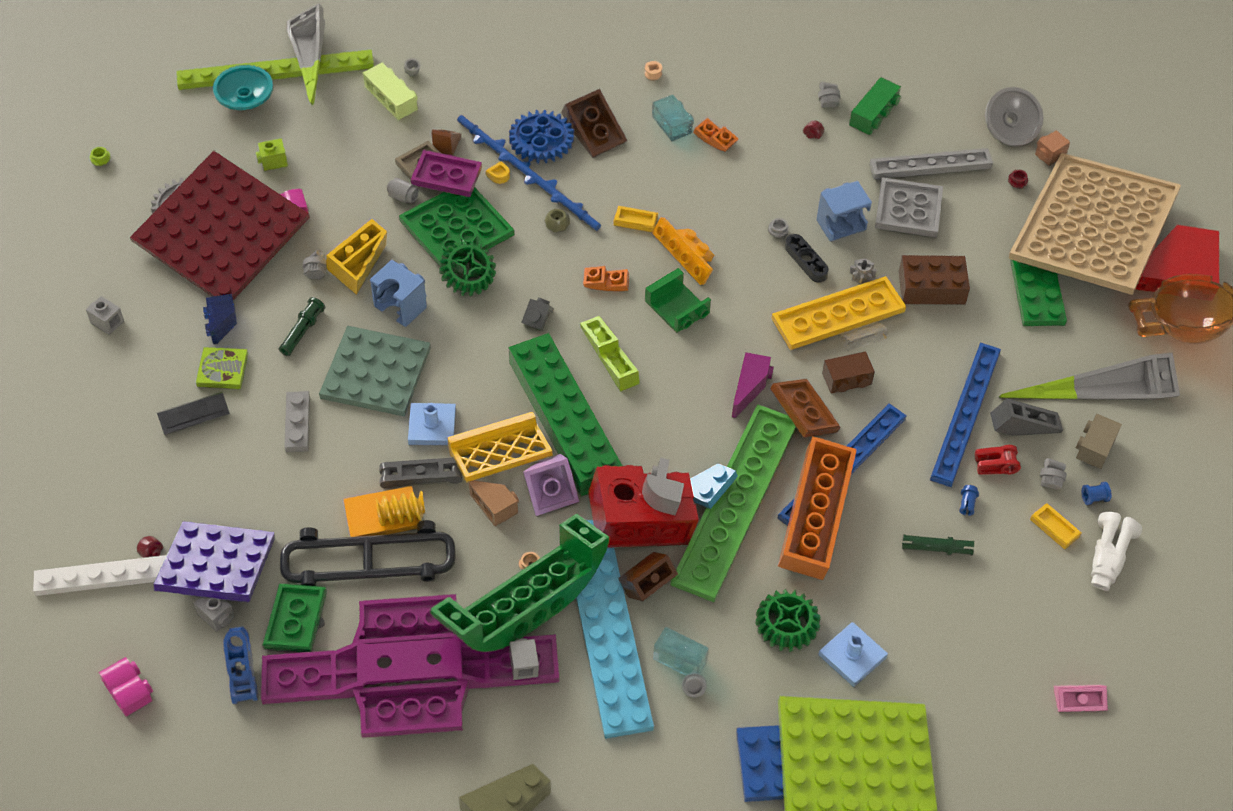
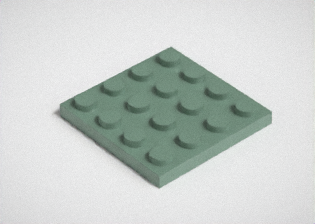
(375, 370)

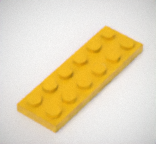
(838, 312)

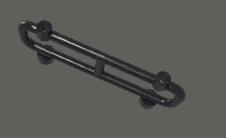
(309, 540)

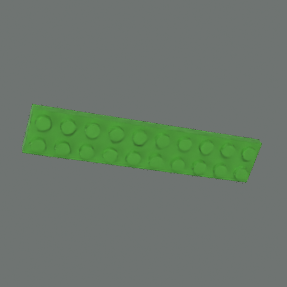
(728, 521)

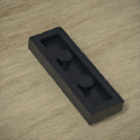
(193, 413)

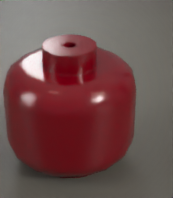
(814, 129)
(149, 547)

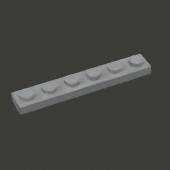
(931, 163)

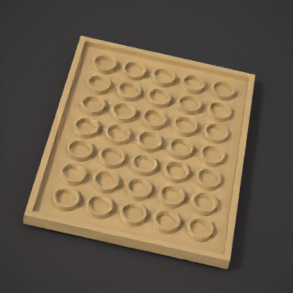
(1095, 223)

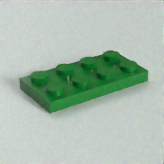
(1038, 295)

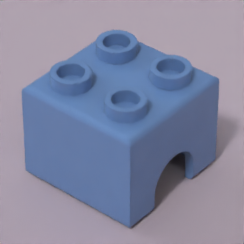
(842, 210)
(400, 288)

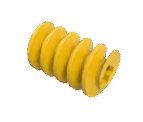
(401, 508)

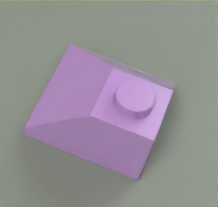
(550, 484)

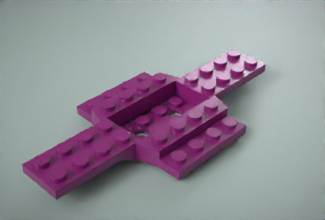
(407, 636)

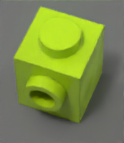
(272, 154)

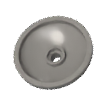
(1023, 111)

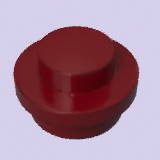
(1018, 179)

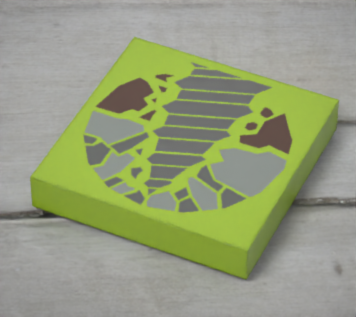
(222, 368)

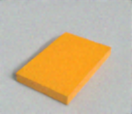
(363, 514)

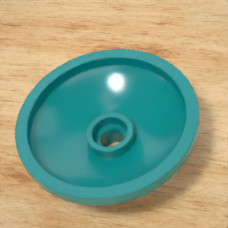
(243, 87)

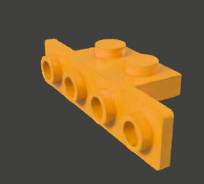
(686, 249)

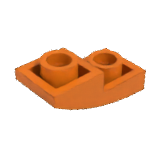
(714, 136)
(601, 279)

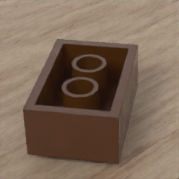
(934, 279)

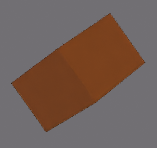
(445, 141)

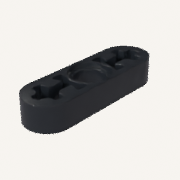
(807, 266)

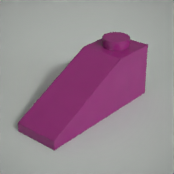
(752, 380)

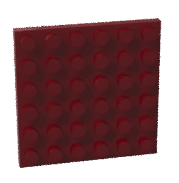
(220, 227)

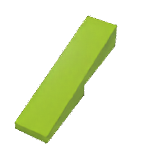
(607, 348)

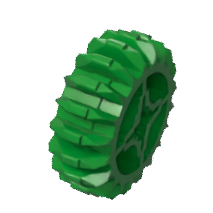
(484, 268)
(788, 628)

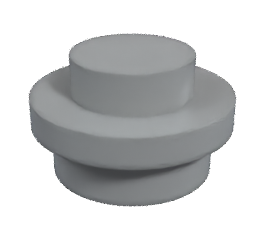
(778, 228)
(694, 685)

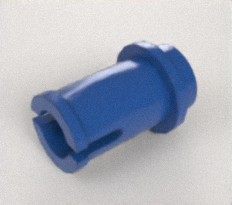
(969, 495)

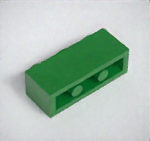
(875, 106)

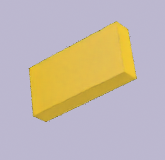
(635, 219)
(1055, 526)

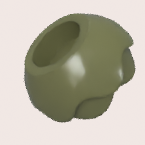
(557, 220)

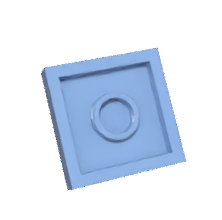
(431, 423)
(853, 654)

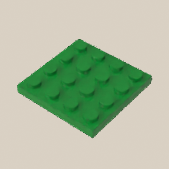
(453, 219)

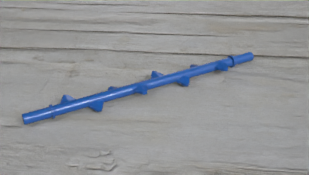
(531, 176)

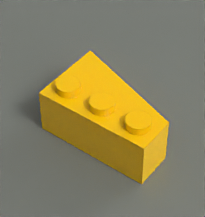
(357, 255)

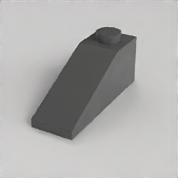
(1024, 419)

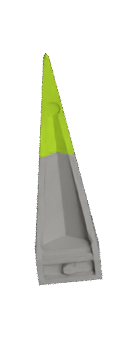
(307, 35)
(1137, 379)

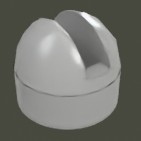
(409, 64)

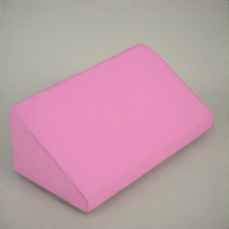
(1081, 698)

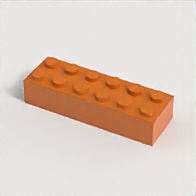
(817, 508)

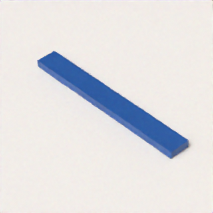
(965, 415)
(865, 442)

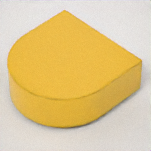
(498, 173)

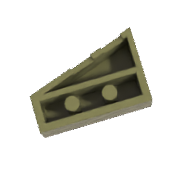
(513, 792)

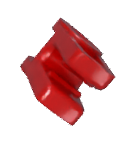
(997, 460)

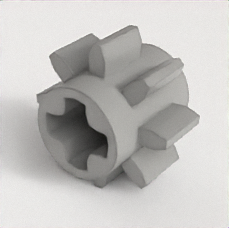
(862, 271)

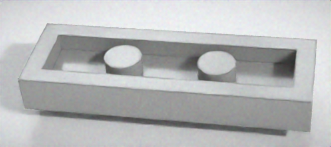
(297, 421)

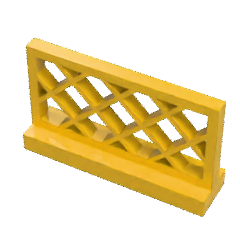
(495, 436)

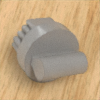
(829, 95)
(315, 265)
(1053, 474)

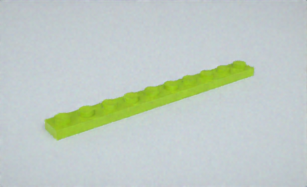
(279, 68)

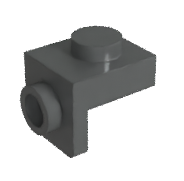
(537, 313)

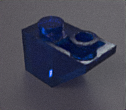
(221, 316)

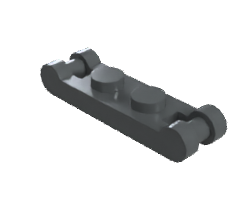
(419, 472)

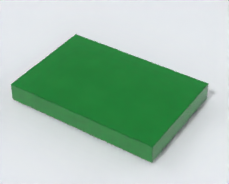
(294, 618)

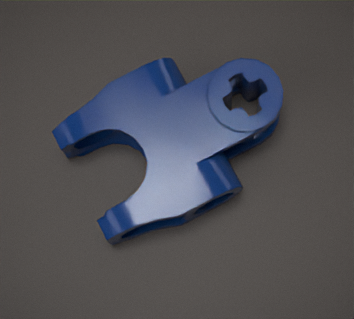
(239, 678)

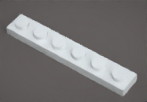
(97, 575)

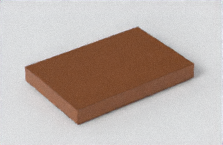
(805, 407)

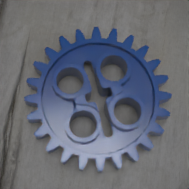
(541, 136)

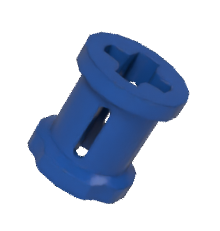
(1096, 493)

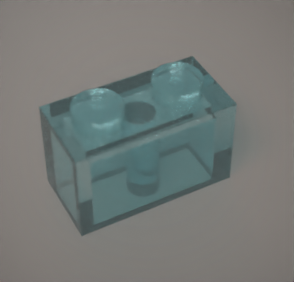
(672, 117)
(680, 652)

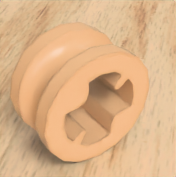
(653, 70)

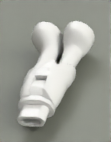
(1109, 559)

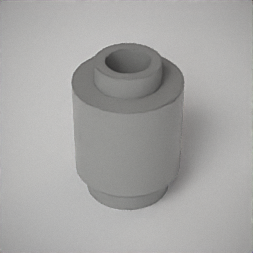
(402, 191)

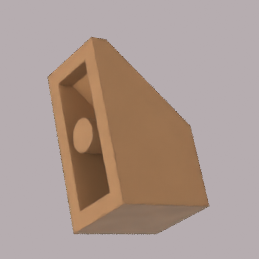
(494, 500)

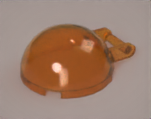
(1186, 309)

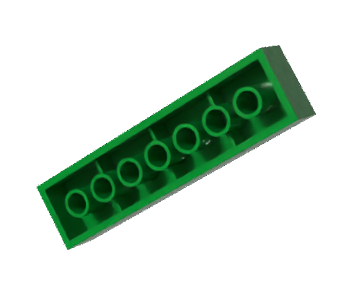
(562, 409)

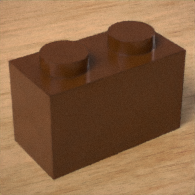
(848, 372)
(648, 576)

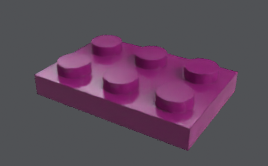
(446, 173)

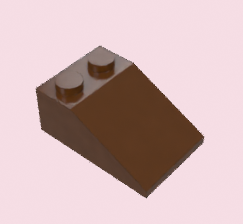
(594, 123)

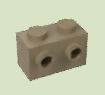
(1098, 440)

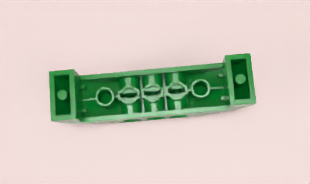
(531, 594)

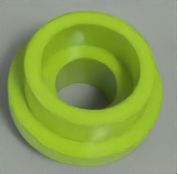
(99, 156)

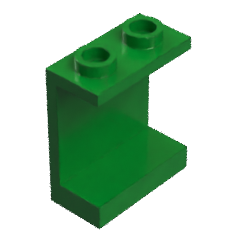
(676, 302)

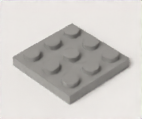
(909, 207)

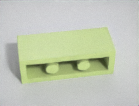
(390, 91)

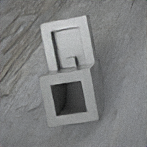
(661, 492)

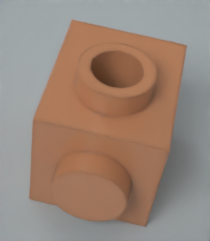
(1051, 147)

